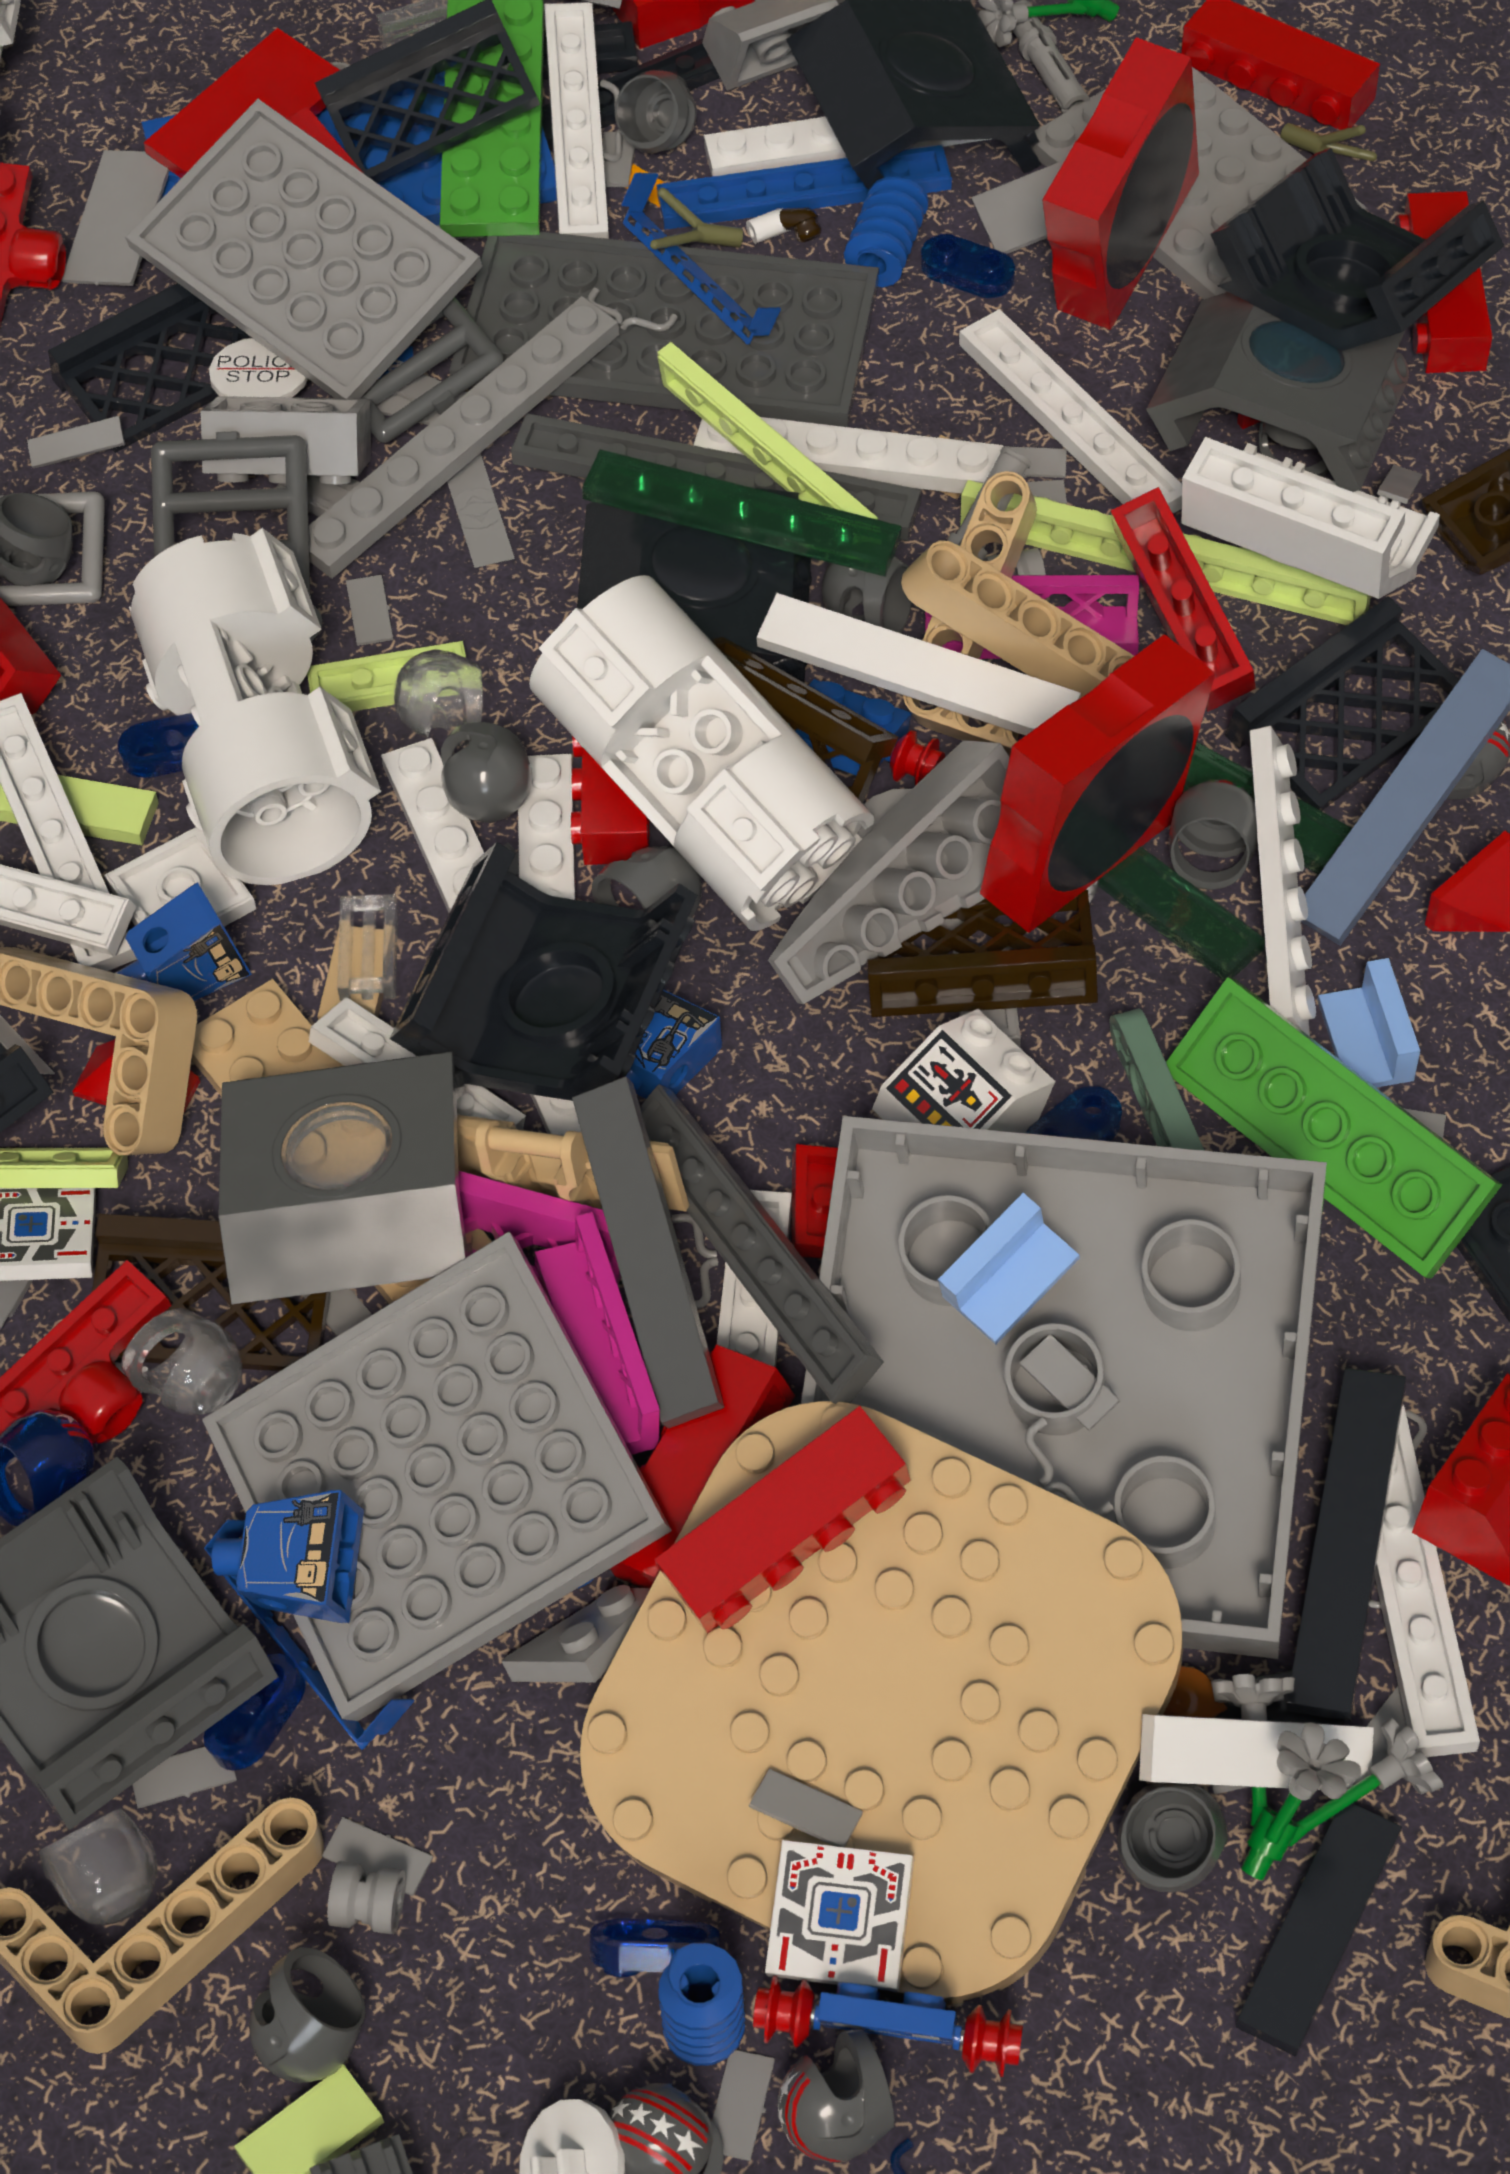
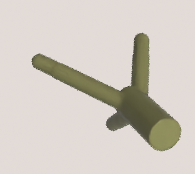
(1316, 142)
(700, 232)

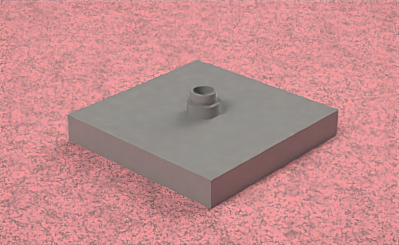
(1180, 1305)

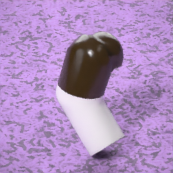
(782, 220)

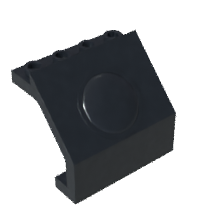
(911, 76)
(1338, 268)
(712, 577)
(541, 985)

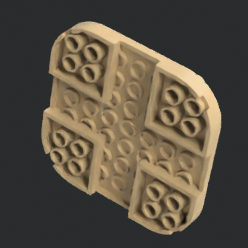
(943, 1670)

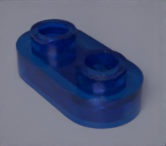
(967, 266)
(163, 739)
(1072, 1120)
(252, 1727)
(644, 1945)

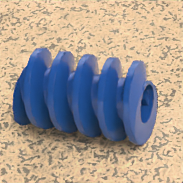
(887, 227)
(702, 2004)

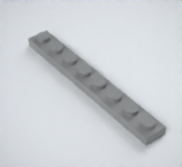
(458, 435)

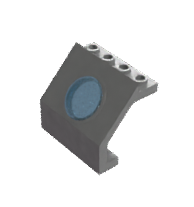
(1284, 377)

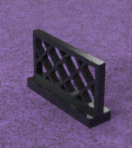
(413, 66)
(134, 333)
(1329, 666)

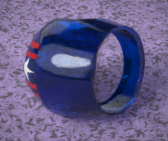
(53, 1454)

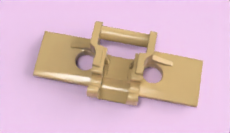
(548, 1161)

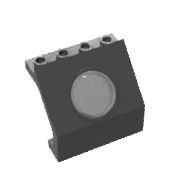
(341, 1178)

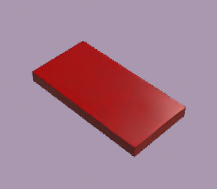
(274, 71)

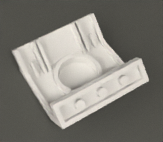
(1304, 518)

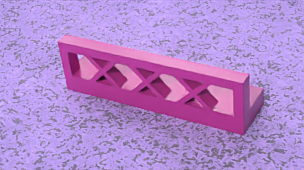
(1112, 622)
(526, 1215)
(594, 1317)

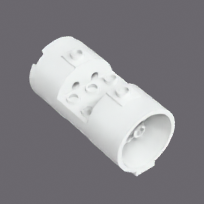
(698, 750)
(268, 770)

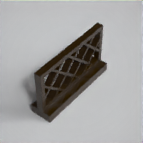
(816, 715)
(986, 975)
(199, 1244)

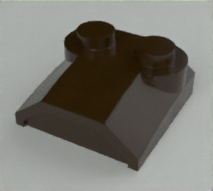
(1476, 515)

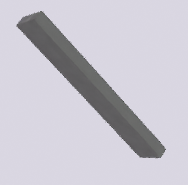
(647, 1253)

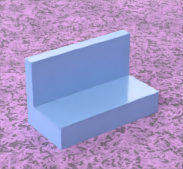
(1372, 1027)
(1007, 1270)

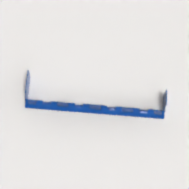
(636, 199)
(386, 1718)

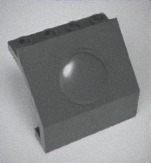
(110, 1646)

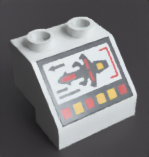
(968, 1079)

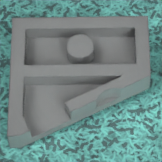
(581, 1644)

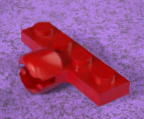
(26, 254)
(75, 1362)

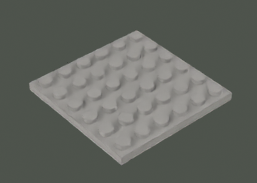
(475, 1466)

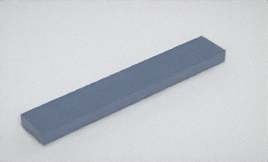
(1409, 798)

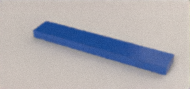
(796, 186)

